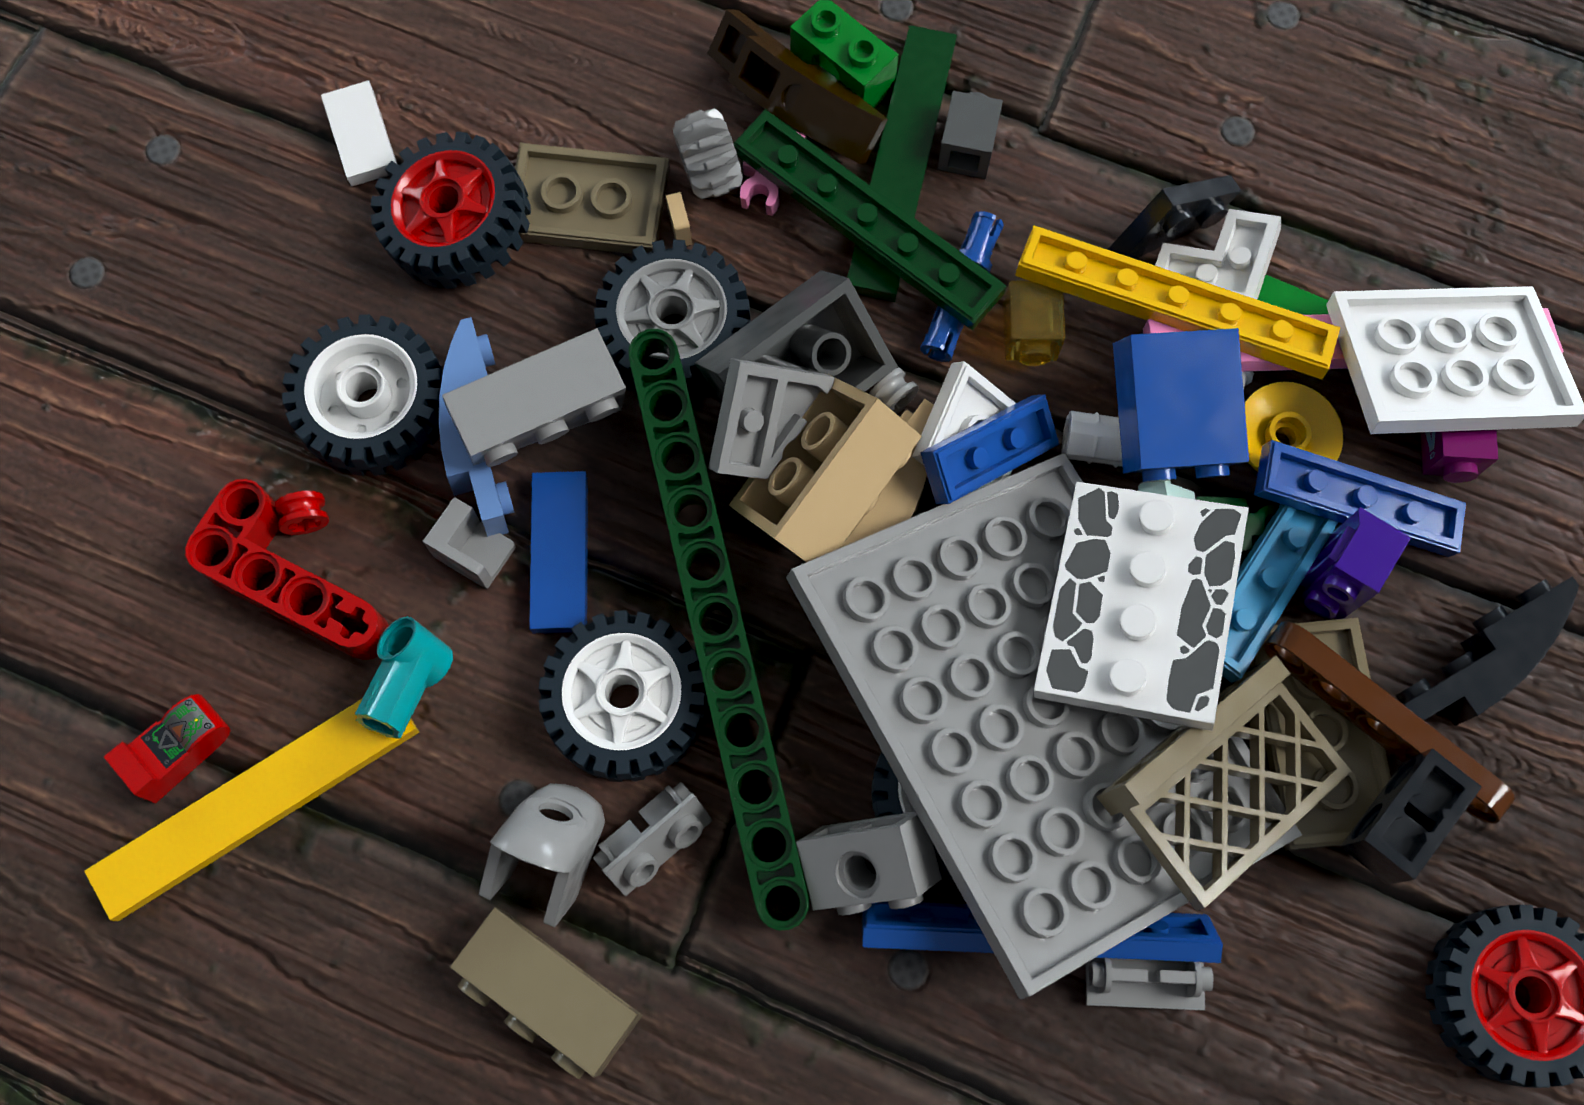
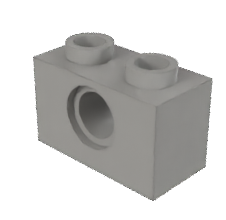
(894, 845)

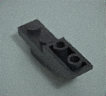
(1497, 655)

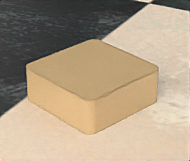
(678, 218)

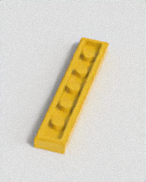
(1177, 300)
(237, 812)

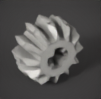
(707, 153)

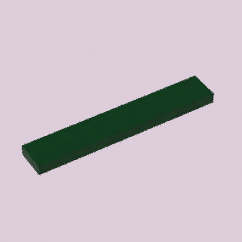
(906, 143)
(869, 220)

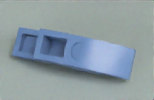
(464, 364)

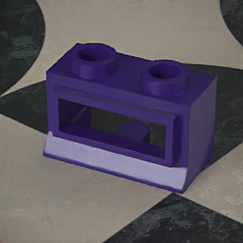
(1352, 565)

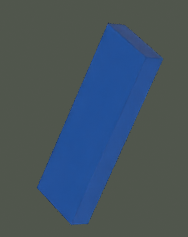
(989, 449)
(558, 551)

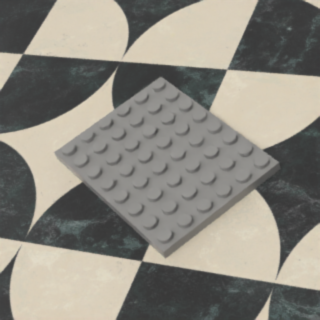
(942, 655)

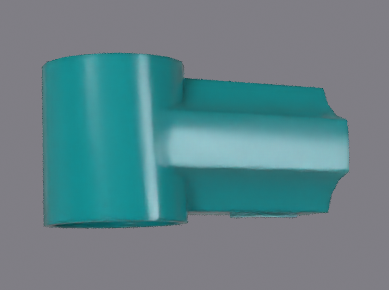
(409, 665)

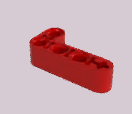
(292, 585)

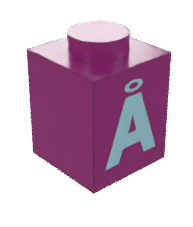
(1458, 454)

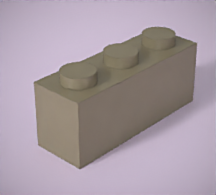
(544, 994)

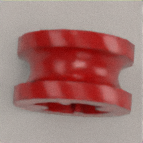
(301, 512)

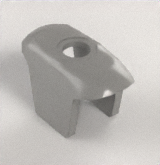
(547, 844)

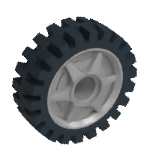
(669, 284)

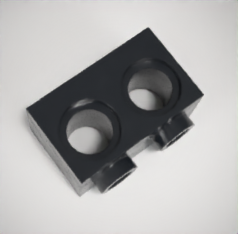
(1411, 817)

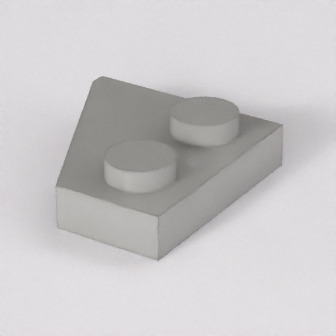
(762, 415)

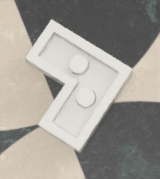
(1238, 258)

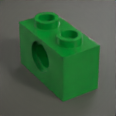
(845, 50)

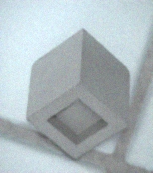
(463, 545)

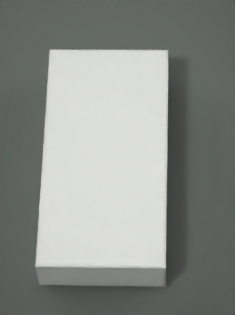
(359, 132)

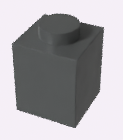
(969, 134)

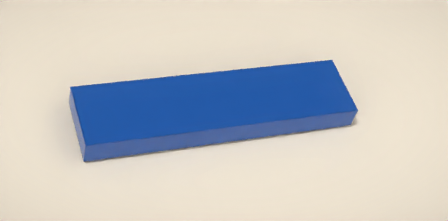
(1338, 490)

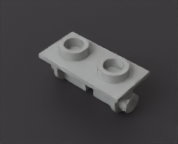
(634, 857)
(1147, 983)

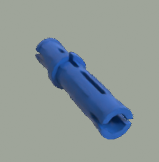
(978, 247)

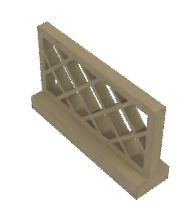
(1189, 747)

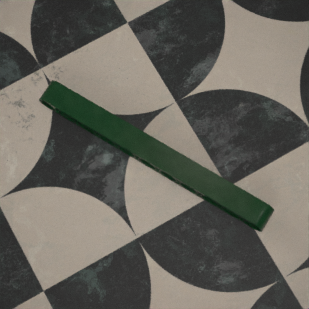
(718, 593)

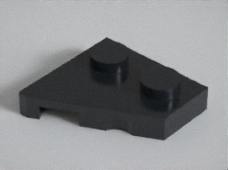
(1175, 214)

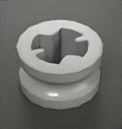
(895, 390)

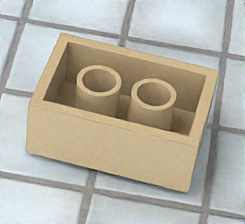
(829, 472)

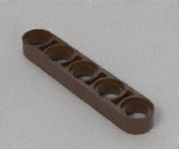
(1379, 713)

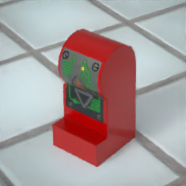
(169, 748)

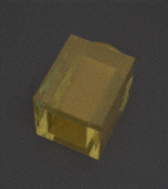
(1033, 323)

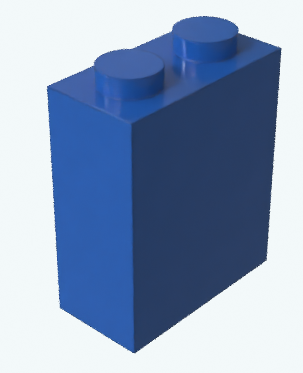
(1181, 403)

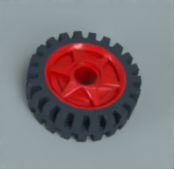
(451, 210)
(1478, 1001)

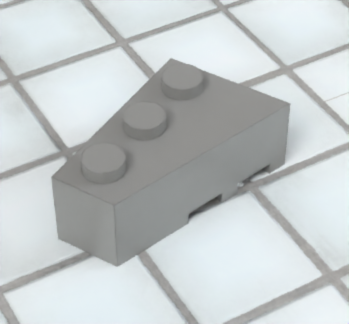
(536, 399)

